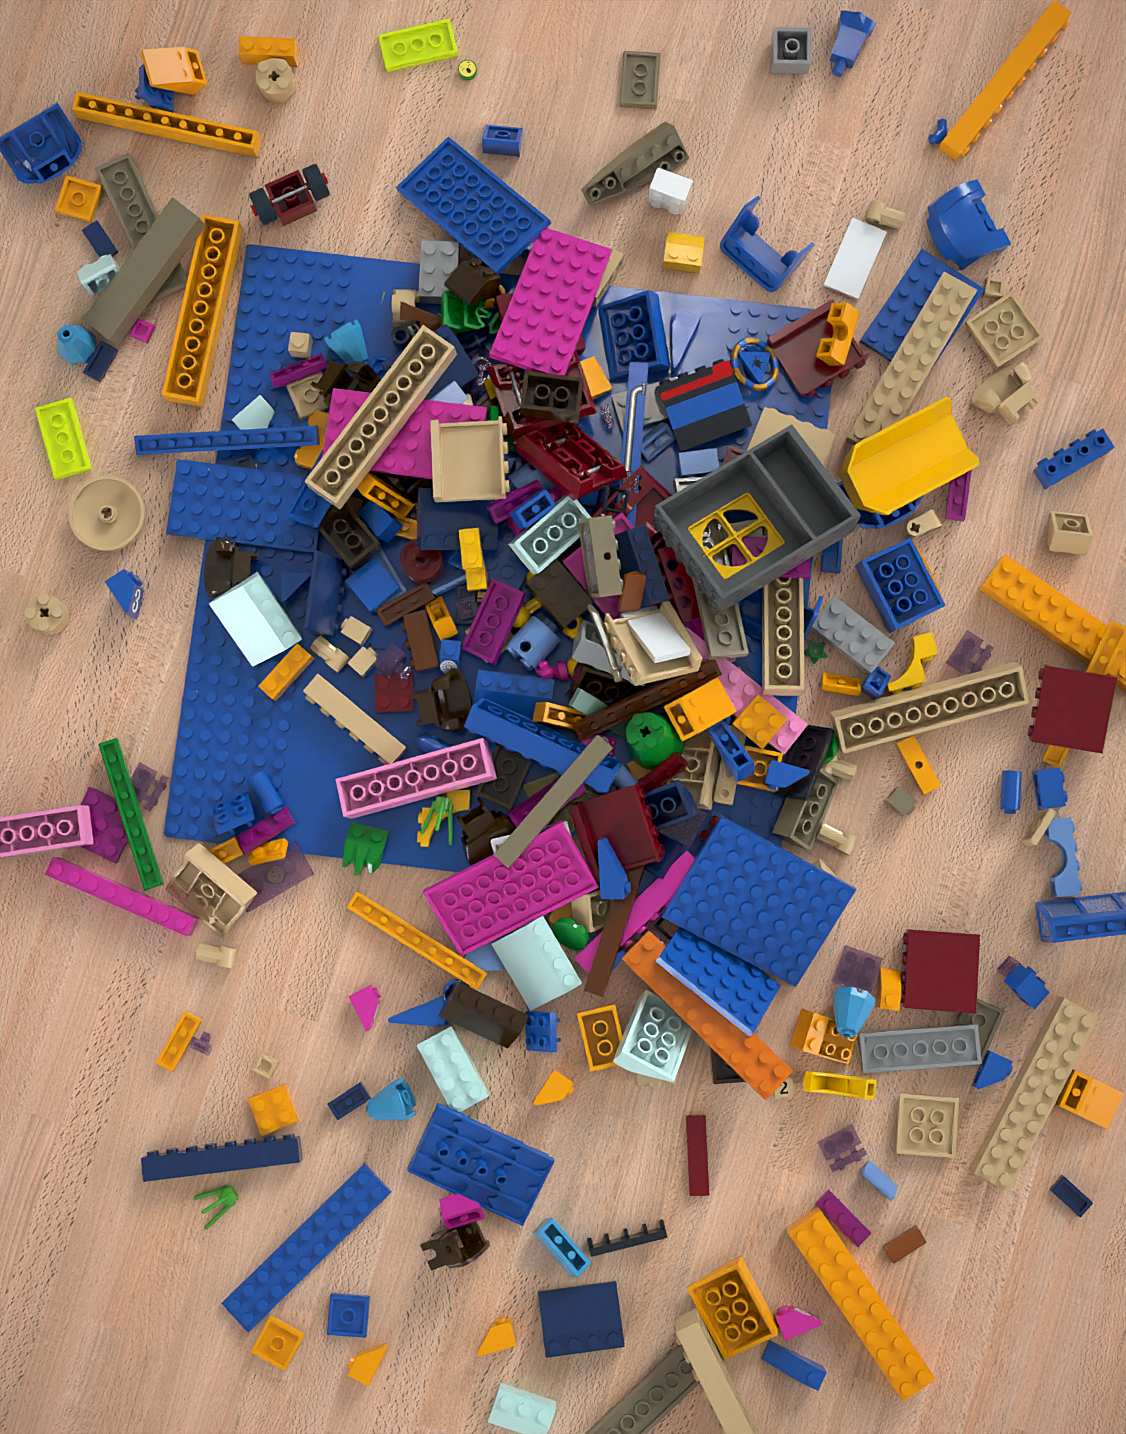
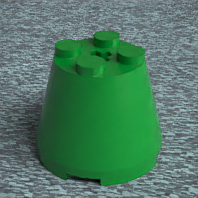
(652, 739)

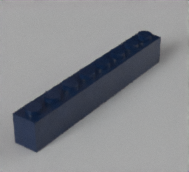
(221, 1158)

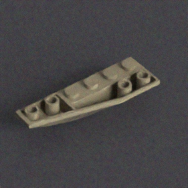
(637, 164)

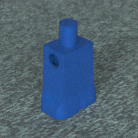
(852, 33)

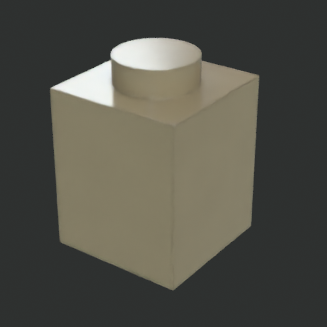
(901, 801)

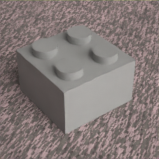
(790, 50)

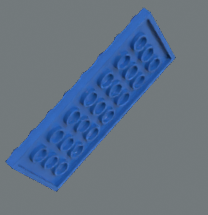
(473, 205)
(238, 506)

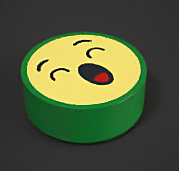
(467, 70)

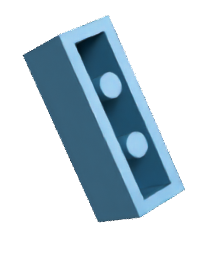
(561, 1247)

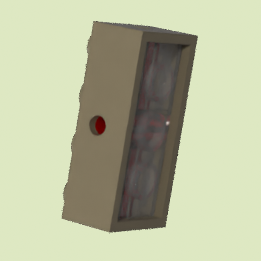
(600, 556)

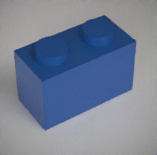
(532, 509)
(380, 521)
(1049, 788)
(1027, 985)

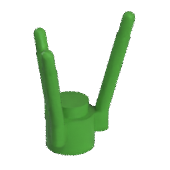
(441, 805)
(227, 1197)

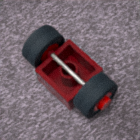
(290, 196)

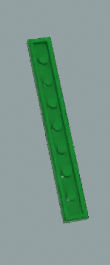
(131, 814)

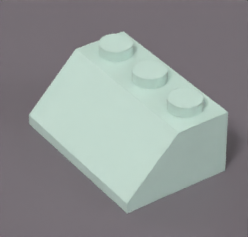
(522, 1410)

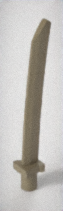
(614, 668)

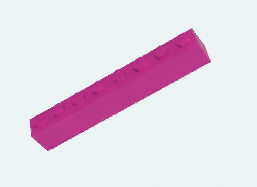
(121, 896)
(645, 908)

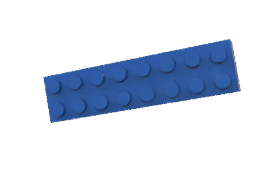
(536, 742)

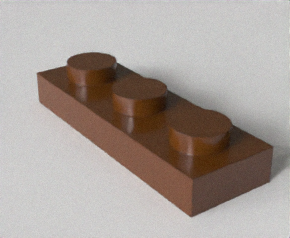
(405, 604)

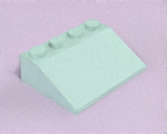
(255, 620)
(536, 963)
(653, 1039)

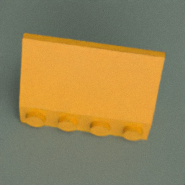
(733, 1308)

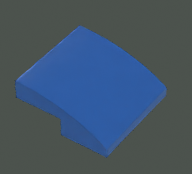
(372, 584)

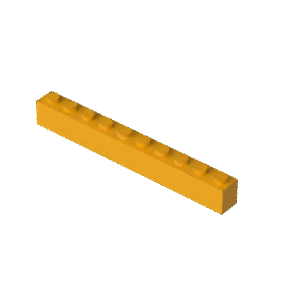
(1005, 80)
(167, 124)

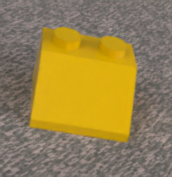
(683, 252)

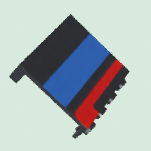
(704, 405)

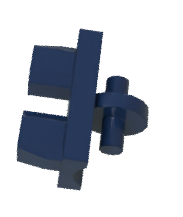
(474, 337)

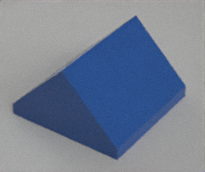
(502, 140)

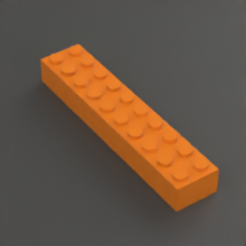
(744, 1054)

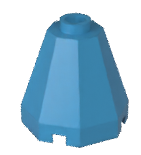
(348, 343)
(75, 344)
(851, 1010)
(392, 1102)

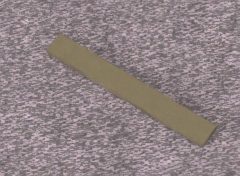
(553, 801)

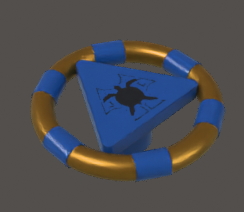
(754, 364)

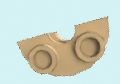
(408, 296)

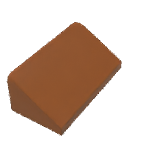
(632, 592)
(904, 1244)

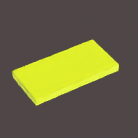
(418, 45)
(63, 438)

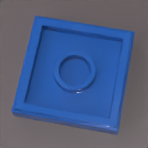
(348, 1315)

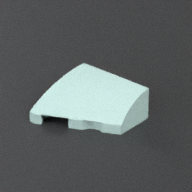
(255, 415)

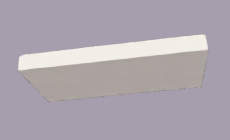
(854, 259)
(656, 635)

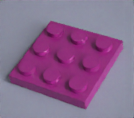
(106, 825)

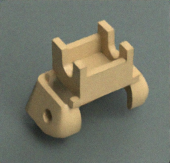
(1006, 393)

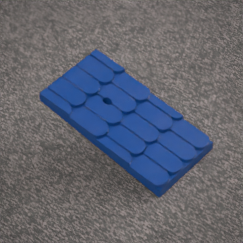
(480, 1164)

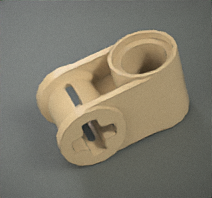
(924, 524)

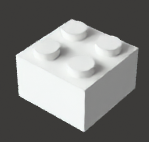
(670, 191)

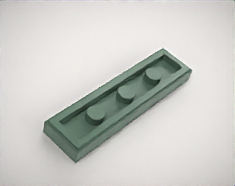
(588, 705)

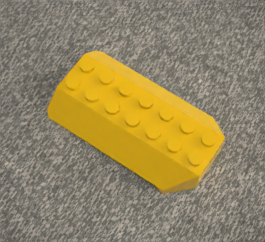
(906, 460)

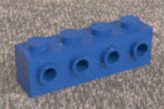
(1074, 458)

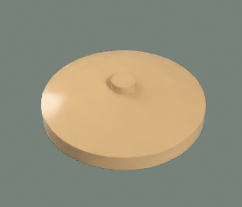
(107, 513)

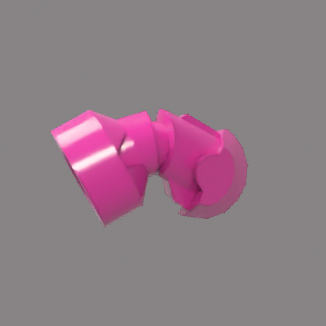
(547, 672)

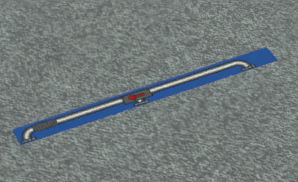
(633, 427)

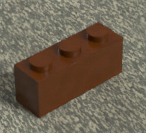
(420, 641)

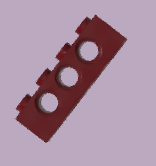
(686, 590)

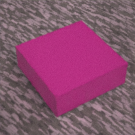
(142, 331)

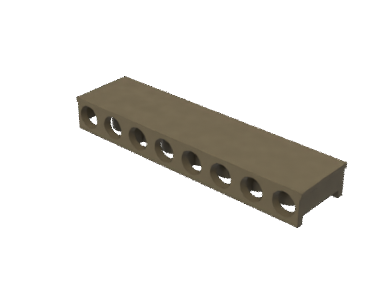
(145, 271)

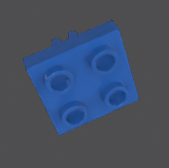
(156, 97)
(233, 813)
(541, 1031)

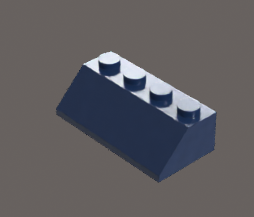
(637, 555)
(670, 804)

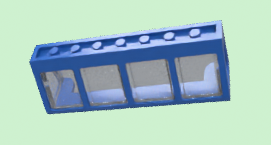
(1082, 917)

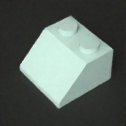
(98, 275)

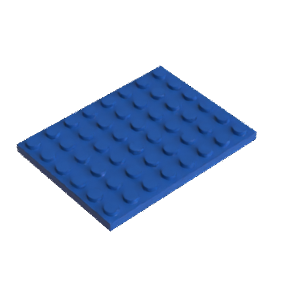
(758, 901)

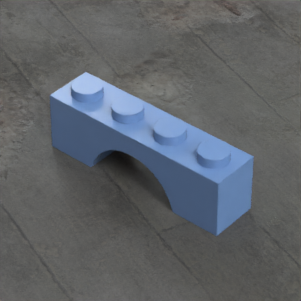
(1066, 880)

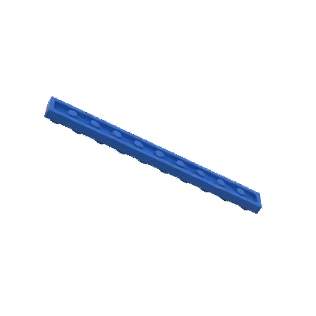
(227, 440)

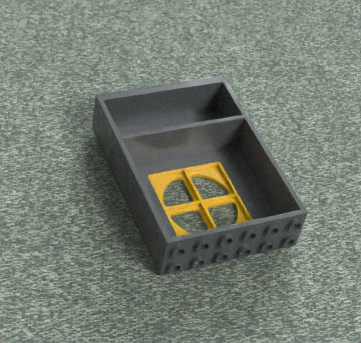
(786, 492)

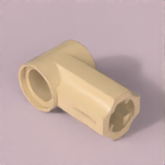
(879, 214)
(333, 656)
(840, 768)
(839, 840)
(222, 956)

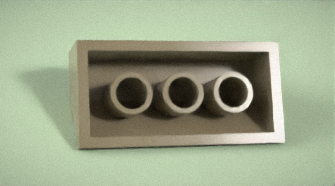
(802, 819)

